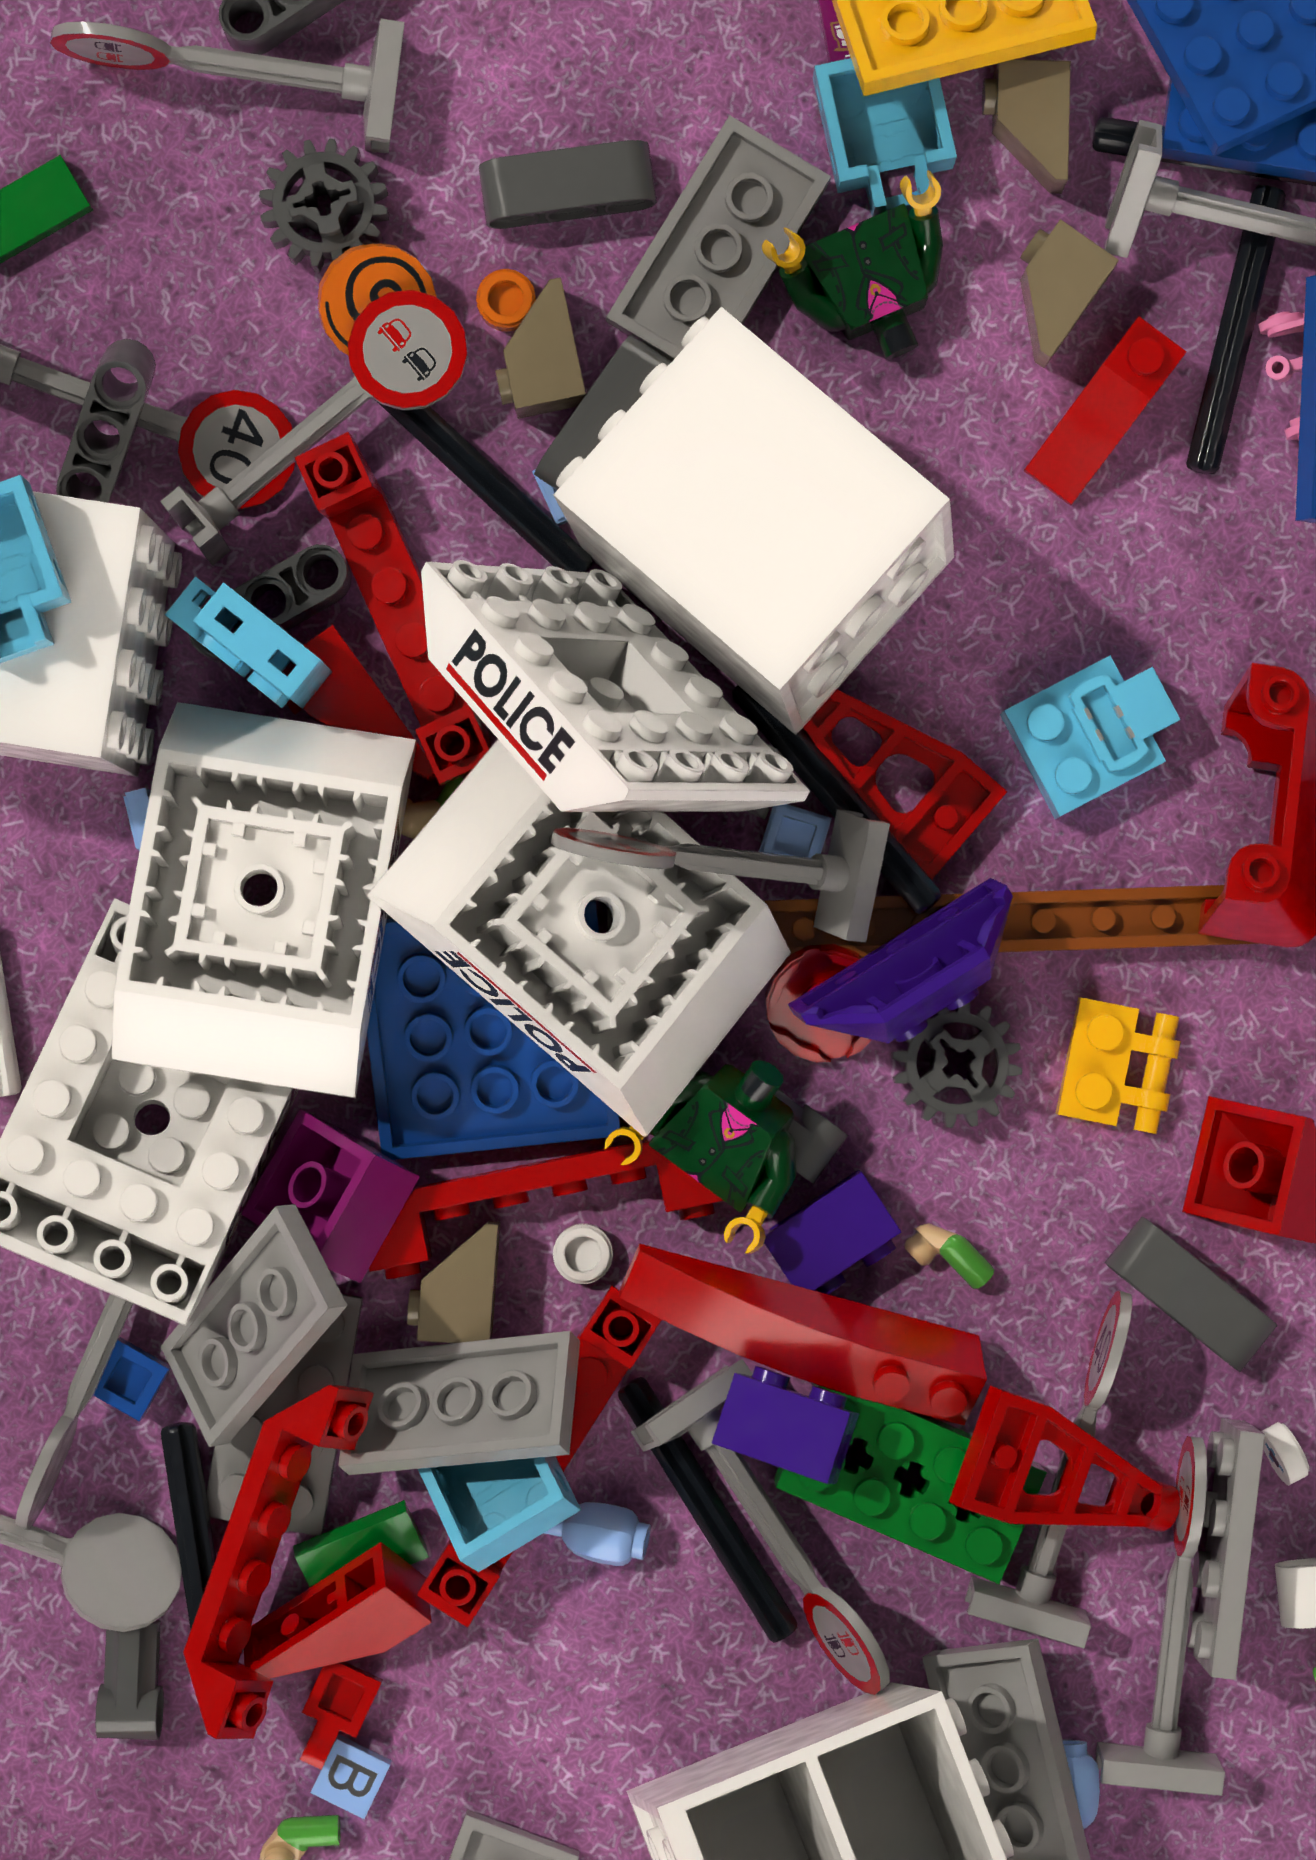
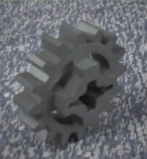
(302, 211)
(977, 1046)

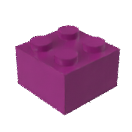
(340, 1189)

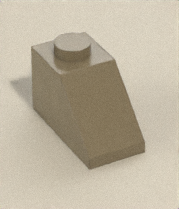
(1032, 116)
(1059, 285)
(542, 359)
(459, 1292)

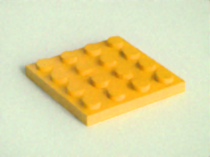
(930, 39)

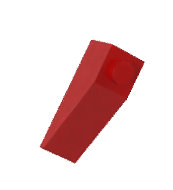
(1105, 410)
(352, 698)
(342, 1618)

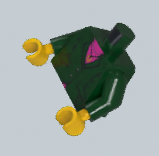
(869, 272)
(731, 1140)

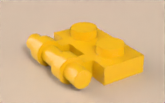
(1099, 1064)

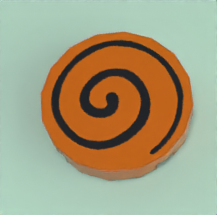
(362, 277)

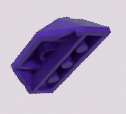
(914, 973)

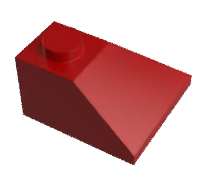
(1255, 1170)

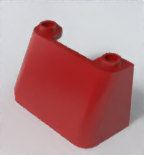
(1273, 885)

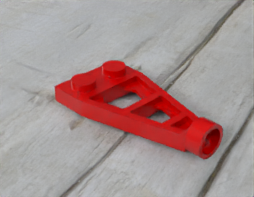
(945, 814)
(1002, 1455)

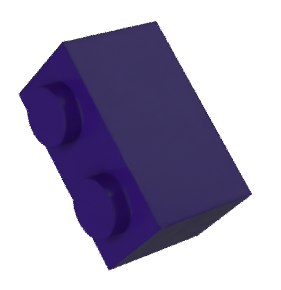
(832, 1235)
(785, 1426)

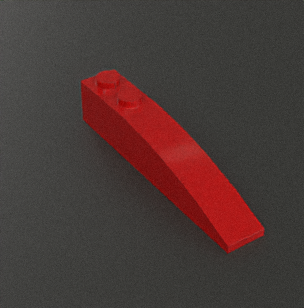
(813, 1334)

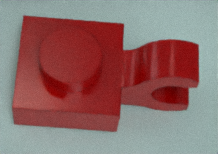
(339, 1704)

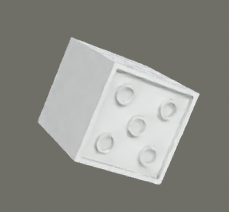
(757, 518)
(94, 687)
(840, 1785)

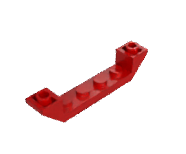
(393, 592)
(409, 1239)
(606, 1352)
(228, 1692)

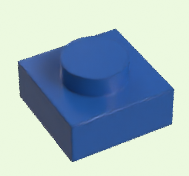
(131, 1379)

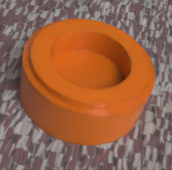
(505, 299)

